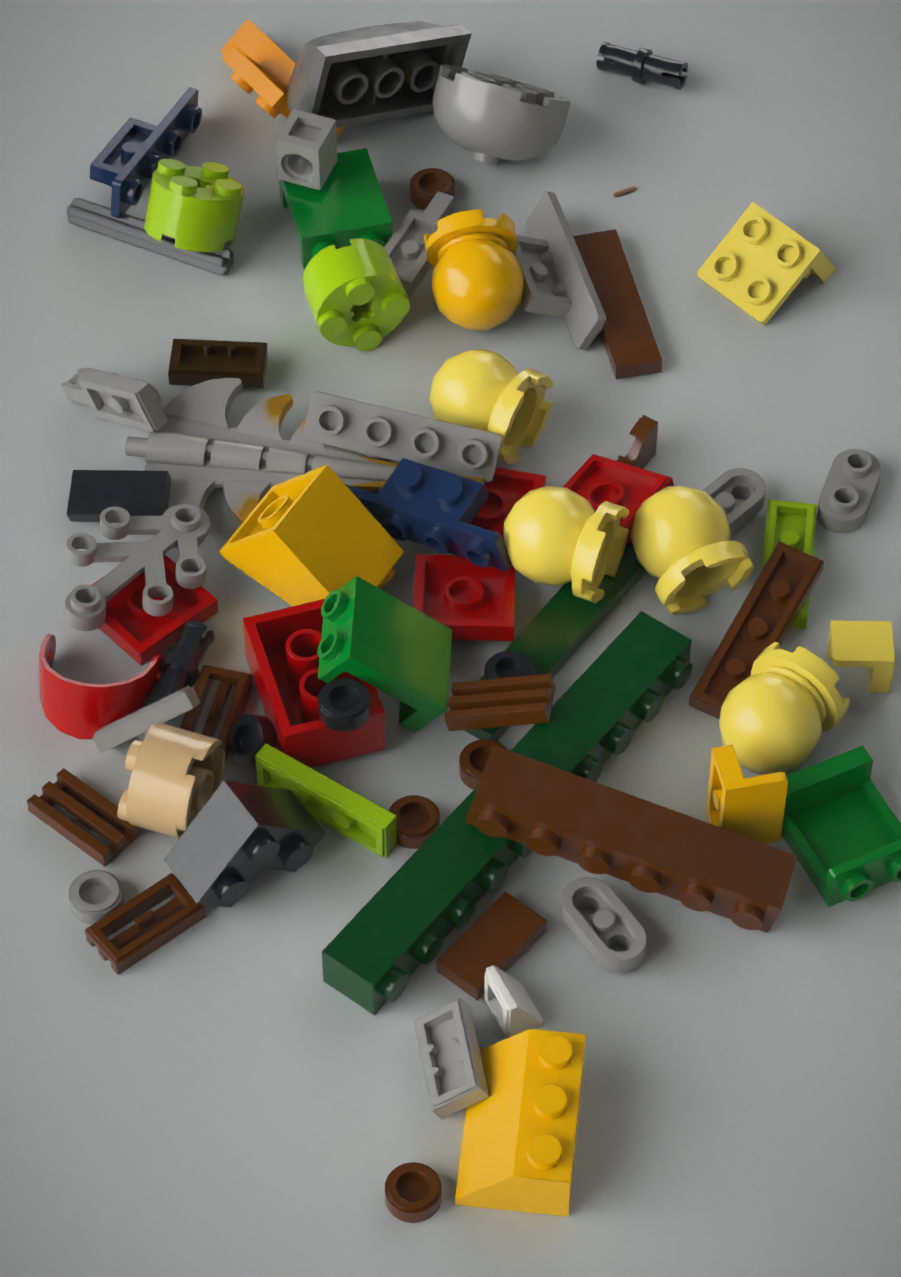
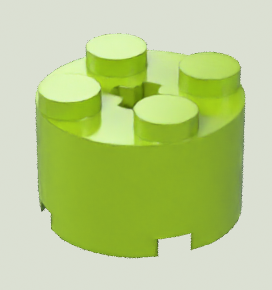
(194, 205)
(355, 294)

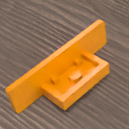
(261, 67)

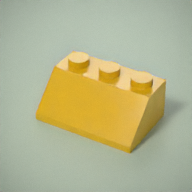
(525, 1134)

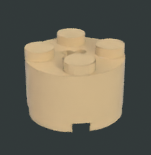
(170, 778)

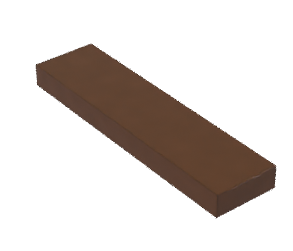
(627, 328)
(758, 624)

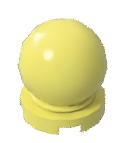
(489, 395)
(561, 539)
(687, 545)
(781, 710)

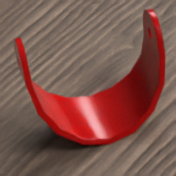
(86, 707)

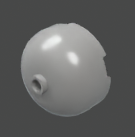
(497, 115)

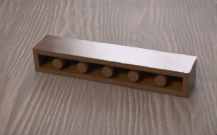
(631, 840)

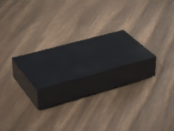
(135, 491)

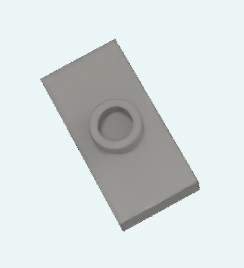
(141, 720)
(451, 1058)

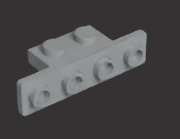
(556, 275)
(397, 434)

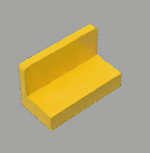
(742, 804)

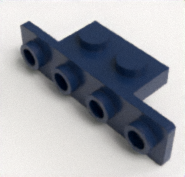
(137, 147)
(436, 512)

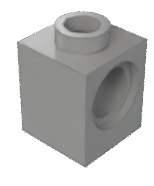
(306, 149)

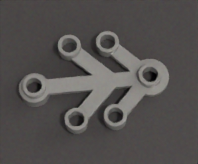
(179, 527)

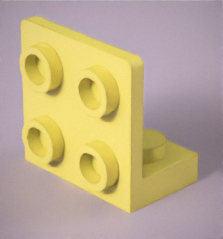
(762, 264)

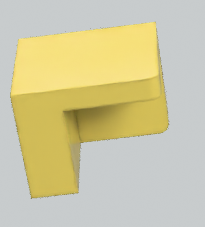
(864, 645)

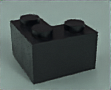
(238, 836)

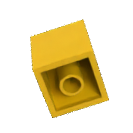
(312, 540)

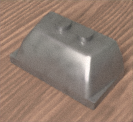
(374, 71)

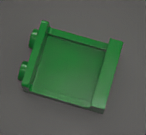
(342, 210)
(387, 648)
(842, 827)

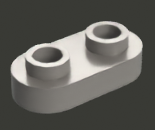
(853, 482)
(738, 484)
(606, 928)

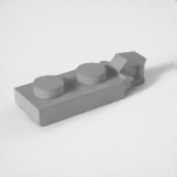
(407, 243)
(117, 398)

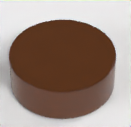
(427, 183)
(473, 760)
(415, 820)
(413, 1192)

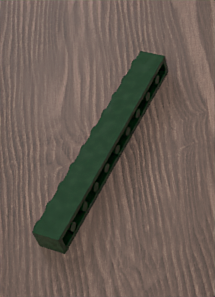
(461, 864)

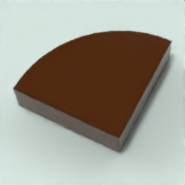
(645, 443)

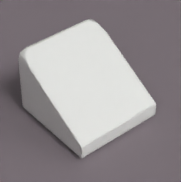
(510, 1002)

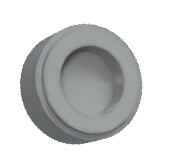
(95, 896)

